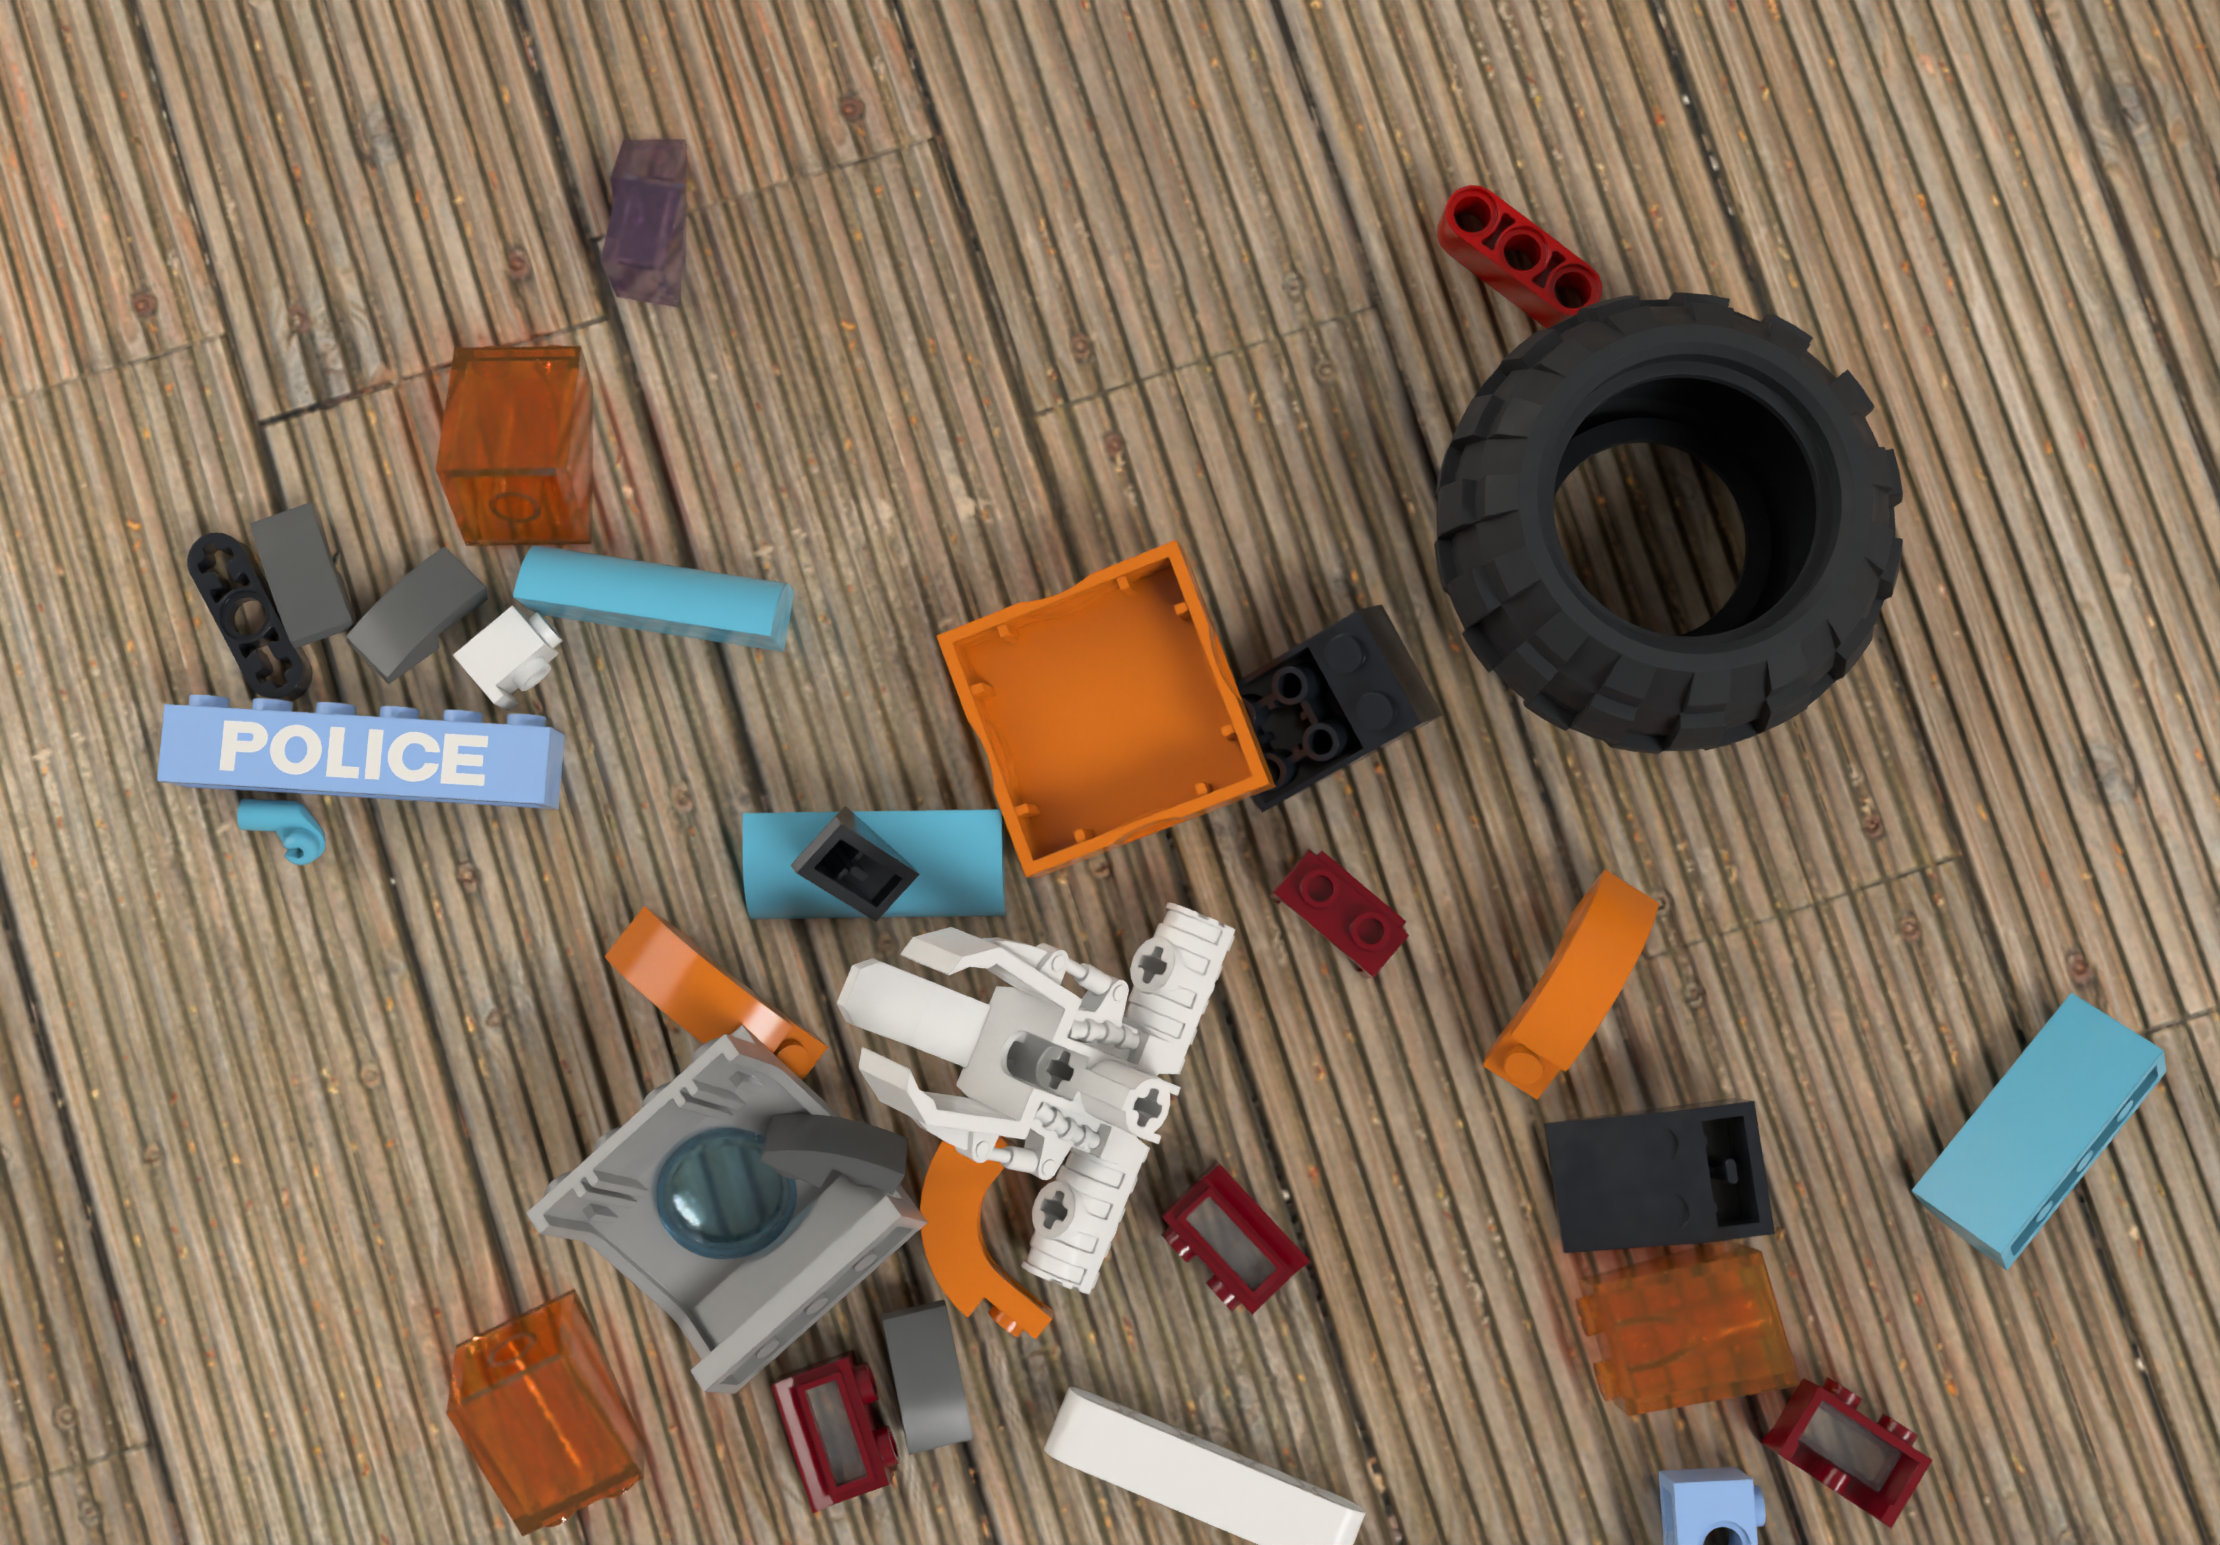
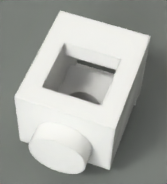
(510, 655)

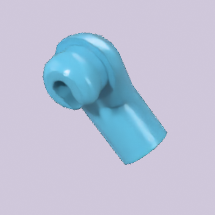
(290, 822)

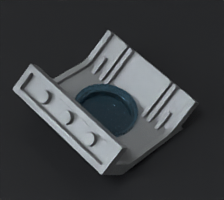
(713, 1229)

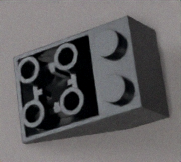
(1334, 702)
(1659, 1177)

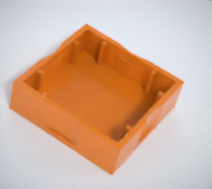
(1106, 711)

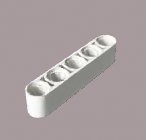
(1197, 1475)

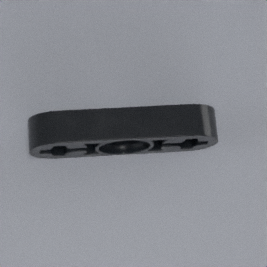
(243, 570)

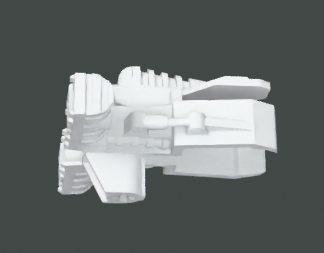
(1047, 1066)

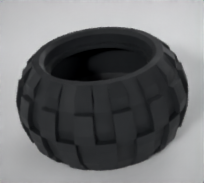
(1777, 435)

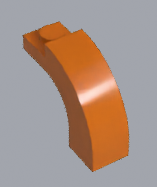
(1577, 987)
(702, 994)
(956, 1246)

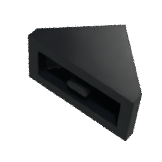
(855, 865)

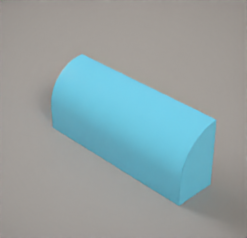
(655, 597)
(952, 850)
(2040, 1130)

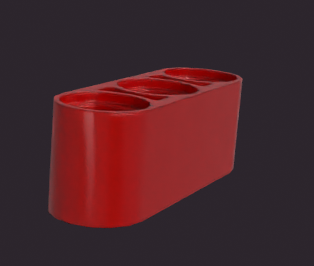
(1510, 230)

